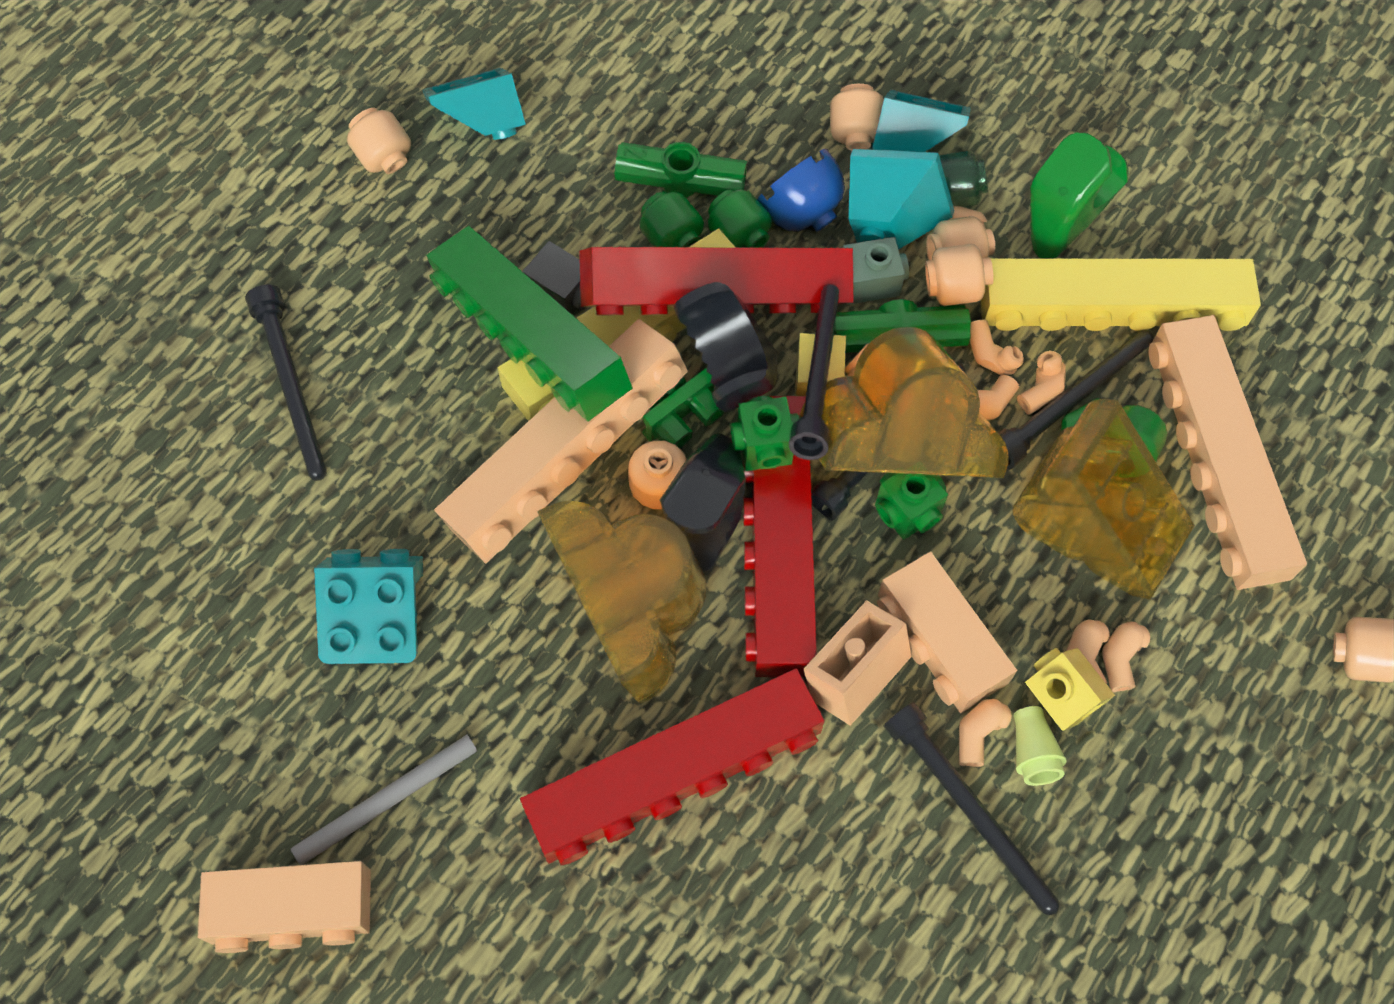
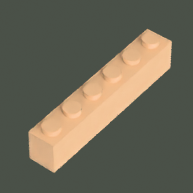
(556, 449)
(1226, 454)

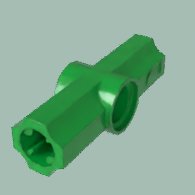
(660, 168)
(945, 323)

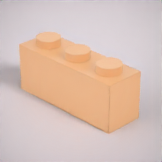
(945, 633)
(284, 905)

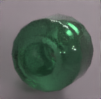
(965, 177)

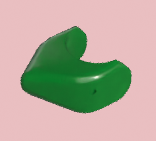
(1073, 191)

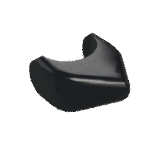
(731, 344)
(707, 498)

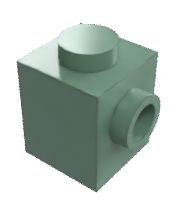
(877, 270)

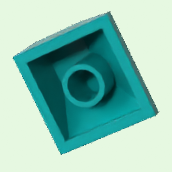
(481, 101)
(917, 122)
(896, 195)

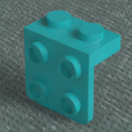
(367, 607)

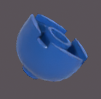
(806, 194)

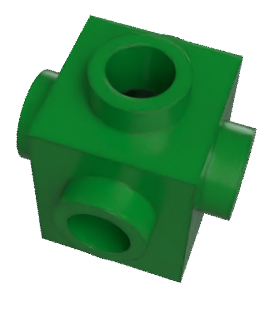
(763, 432)
(911, 502)

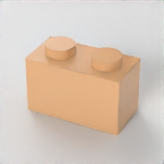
(858, 662)

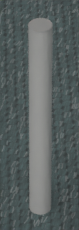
(383, 800)

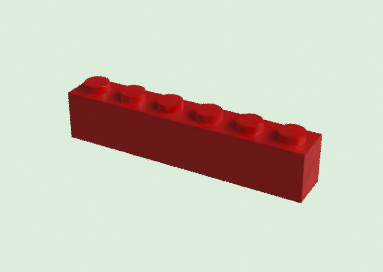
(756, 275)
(781, 566)
(673, 766)

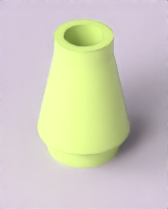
(1037, 749)

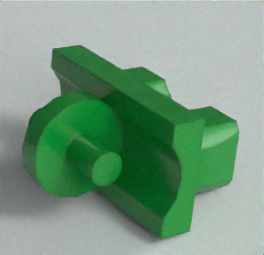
(666, 415)

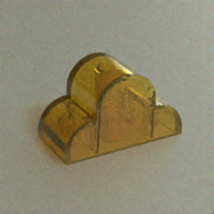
(909, 413)
(1106, 502)
(634, 584)

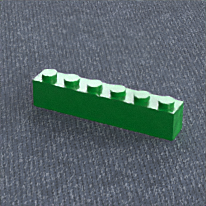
(529, 324)

